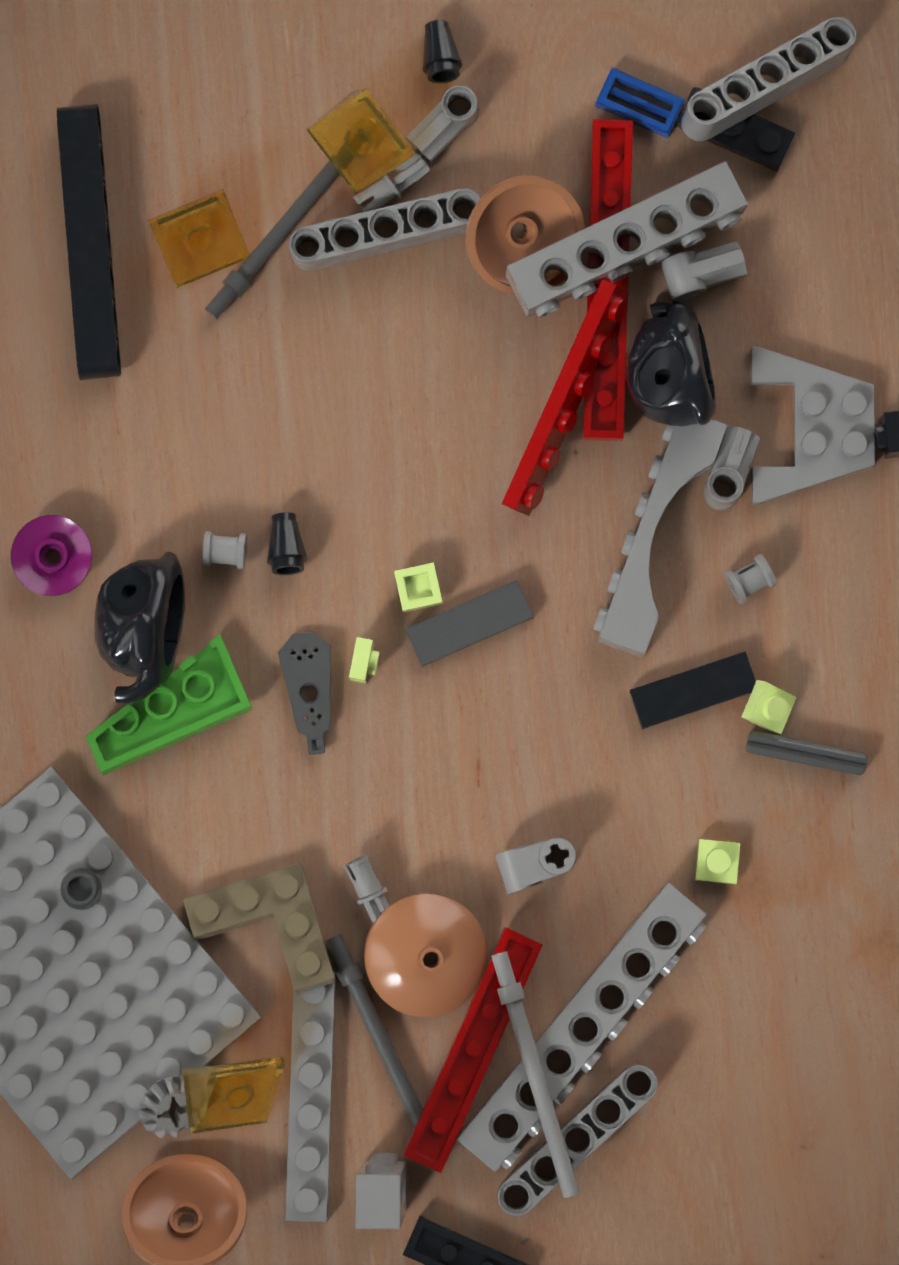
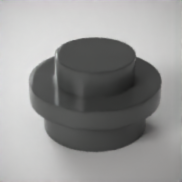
(81, 889)

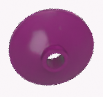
(36, 541)

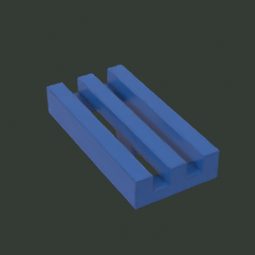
(647, 89)

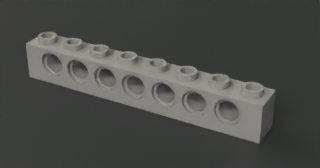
(667, 906)

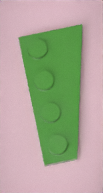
(190, 701)

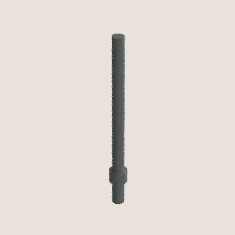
(238, 281)
(351, 976)

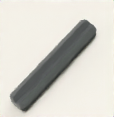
(806, 753)

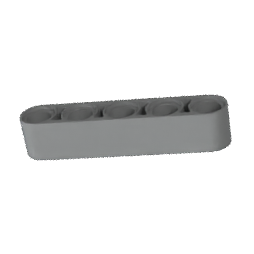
(757, 92)
(365, 224)
(587, 1120)

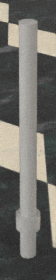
(511, 995)

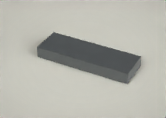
(469, 623)

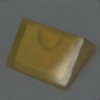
(360, 140)
(199, 238)
(231, 1093)

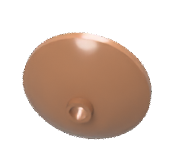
(547, 217)
(405, 935)
(181, 1191)

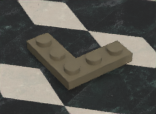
(272, 895)

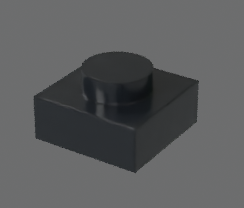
(887, 434)

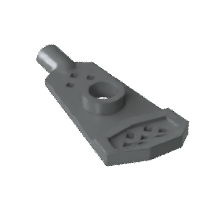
(306, 673)

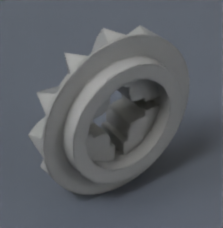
(157, 1102)

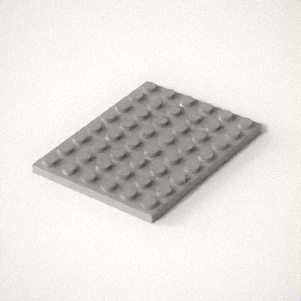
(98, 994)

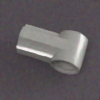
(442, 126)
(692, 273)
(731, 466)

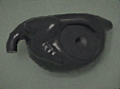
(671, 368)
(141, 623)

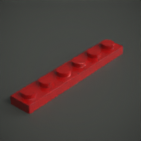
(571, 386)
(468, 1057)

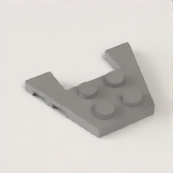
(829, 425)

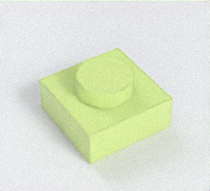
(418, 587)
(364, 660)
(768, 707)
(717, 861)

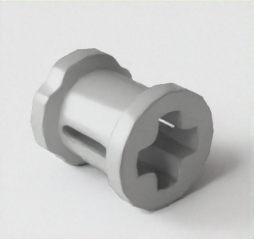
(224, 550)
(750, 578)

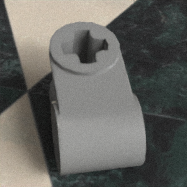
(528, 864)

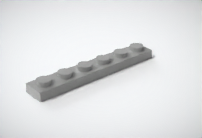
(310, 1104)

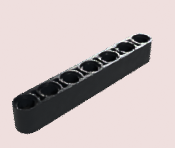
(88, 242)

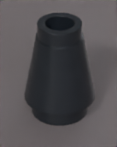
(441, 56)
(286, 546)

